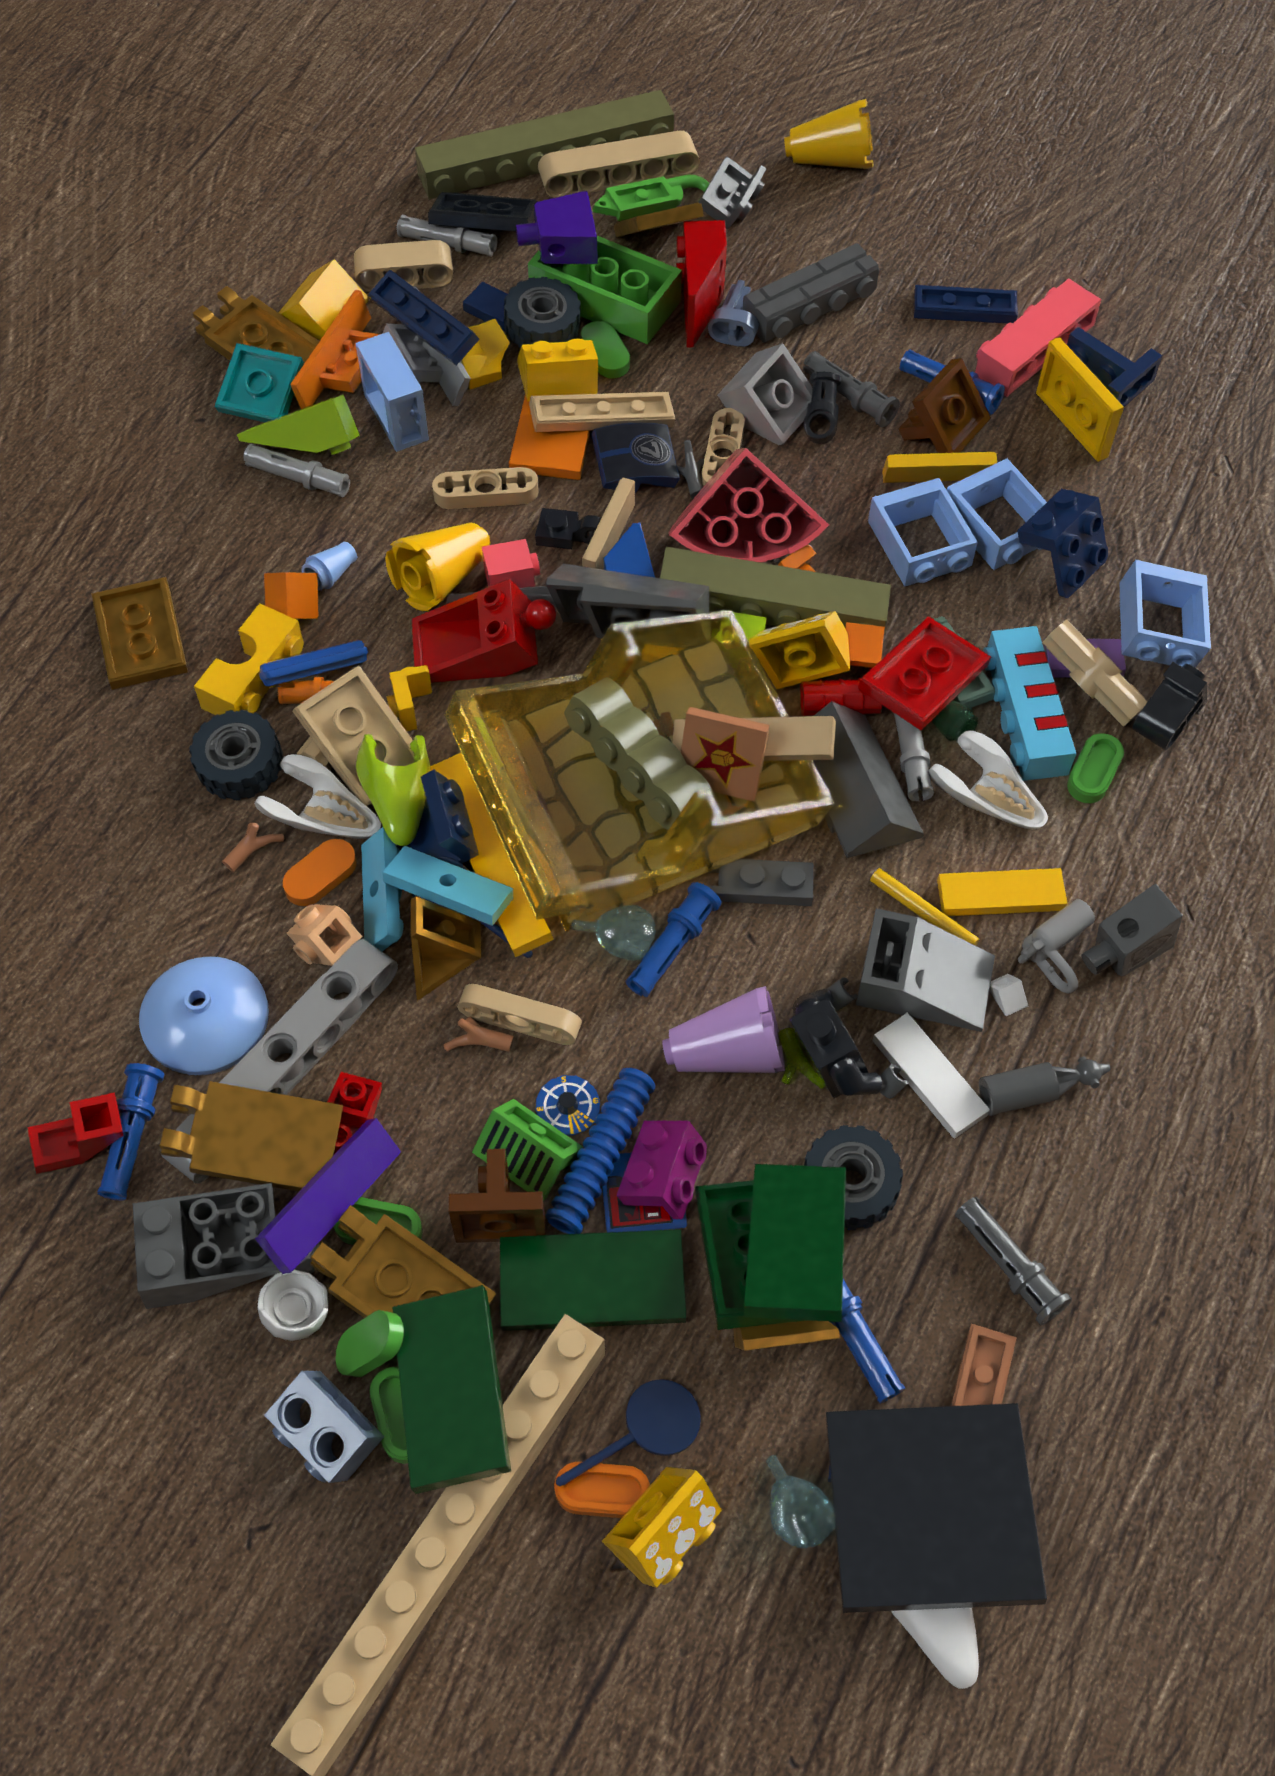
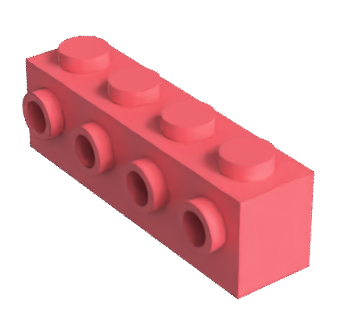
(1022, 345)

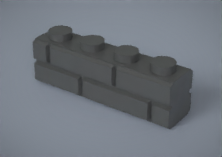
(812, 292)

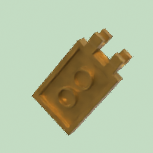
(251, 324)
(253, 1134)
(387, 1267)

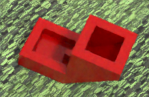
(76, 1139)

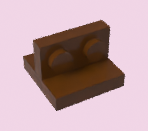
(947, 410)
(495, 1209)

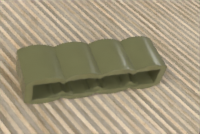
(634, 748)

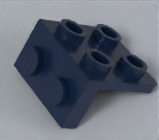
(1075, 535)
(444, 821)

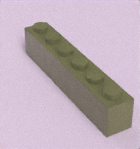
(777, 591)

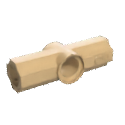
(1095, 672)

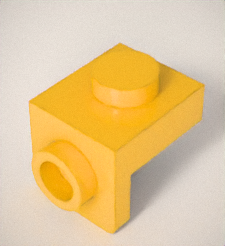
(407, 684)

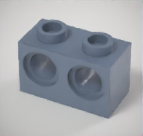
(329, 1416)

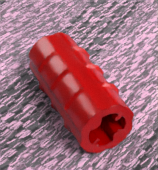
(818, 694)

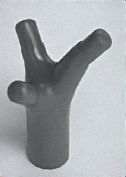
(691, 470)

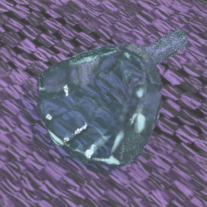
(622, 931)
(799, 1509)

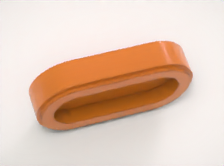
(319, 872)
(602, 1490)

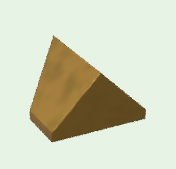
(441, 944)

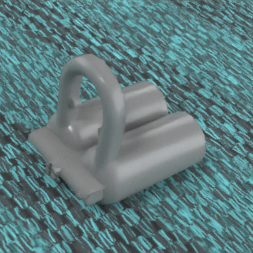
(1052, 936)

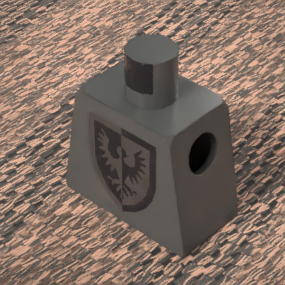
(1135, 933)

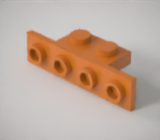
(335, 357)

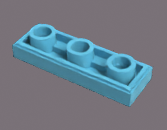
(448, 885)
(380, 899)

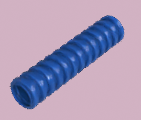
(600, 1151)

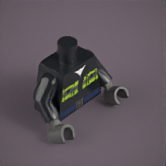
(833, 1048)

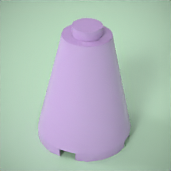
(729, 1038)

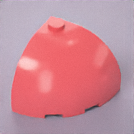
(747, 514)

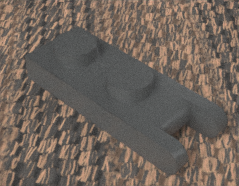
(765, 882)

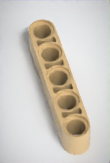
(618, 163)

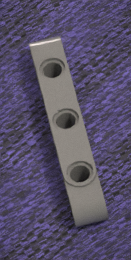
(308, 1029)

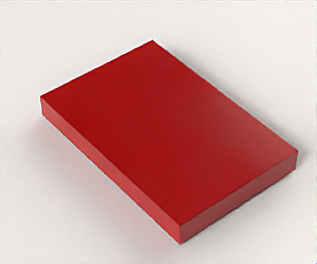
(924, 673)

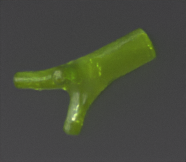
(796, 1059)

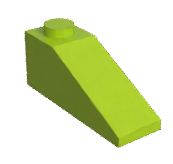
(309, 429)

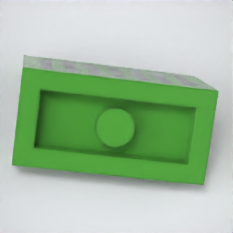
(532, 1146)

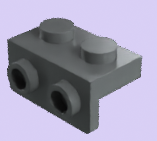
(730, 192)

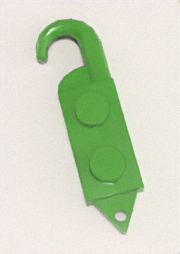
(646, 196)

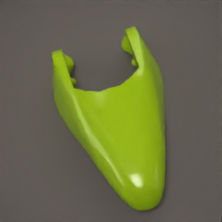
(395, 790)

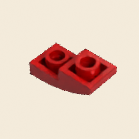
(359, 1103)

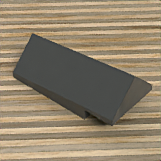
(618, 597)
(868, 799)

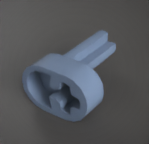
(727, 320)

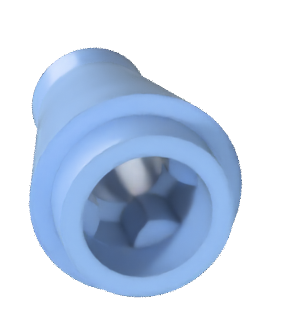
(330, 564)

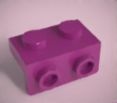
(663, 1166)

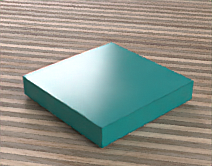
(258, 383)

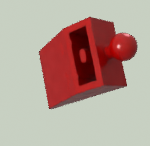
(703, 273)
(481, 634)

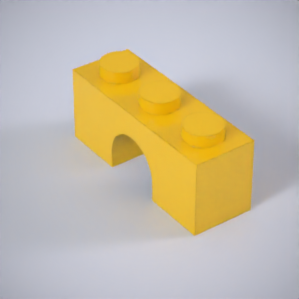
(237, 687)

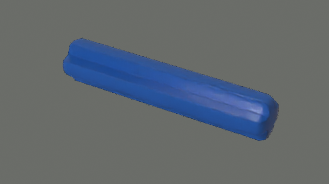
(313, 663)

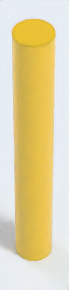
(920, 906)

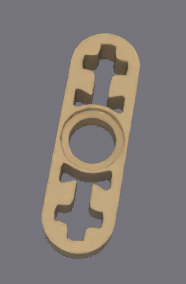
(719, 440)
(460, 479)
(519, 1014)

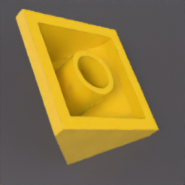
(320, 299)

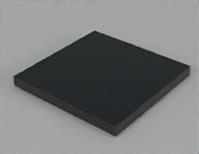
(933, 1509)

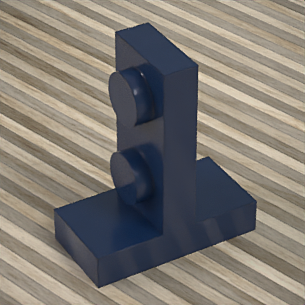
(1116, 372)

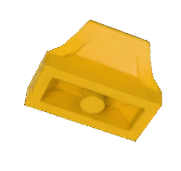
(485, 357)

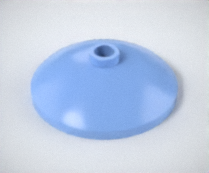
(207, 1035)

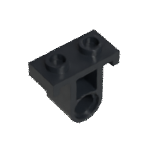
(1172, 705)

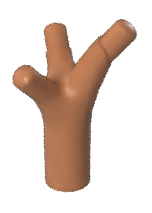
(248, 845)
(480, 1036)

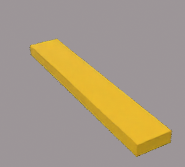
(517, 920)

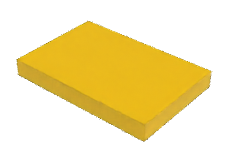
(1079, 399)

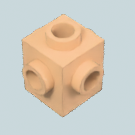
(322, 934)

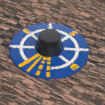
(568, 1104)

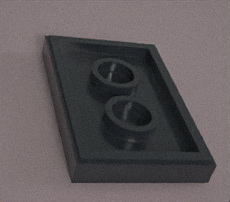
(481, 211)

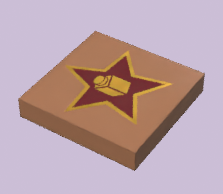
(725, 751)

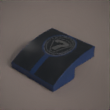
(636, 453)

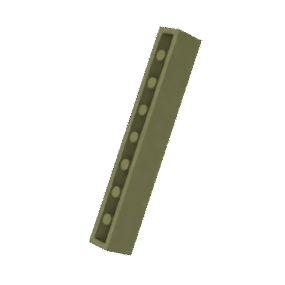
(517, 148)

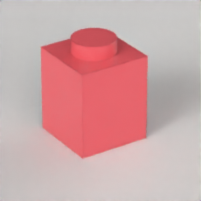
(512, 562)

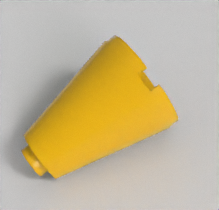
(833, 139)
(435, 562)

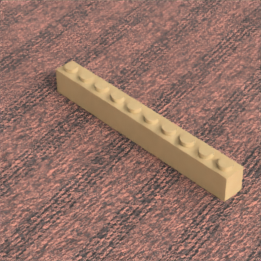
(435, 1557)

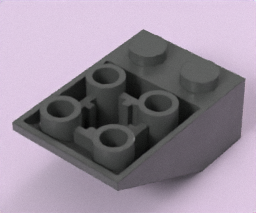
(924, 972)
(201, 1244)

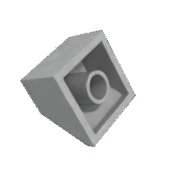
(769, 394)

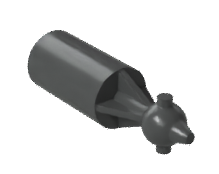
(1036, 1084)

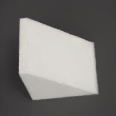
(1008, 994)

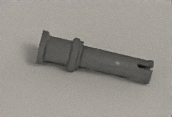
(862, 395)
(1025, 1276)

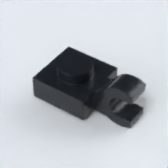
(563, 527)

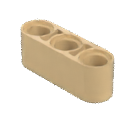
(417, 262)

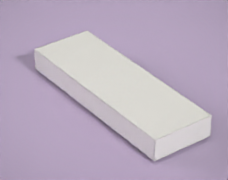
(931, 1075)

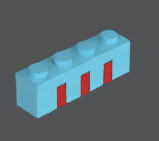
(1029, 704)

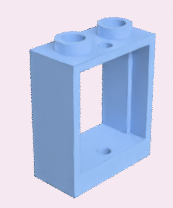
(392, 391)
(985, 486)
(925, 500)
(1184, 591)

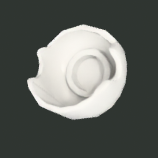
(293, 1305)

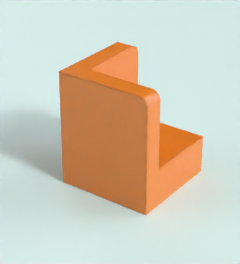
(292, 594)
(865, 644)

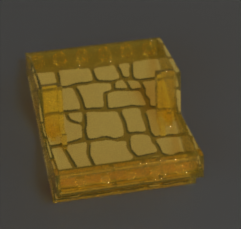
(567, 816)

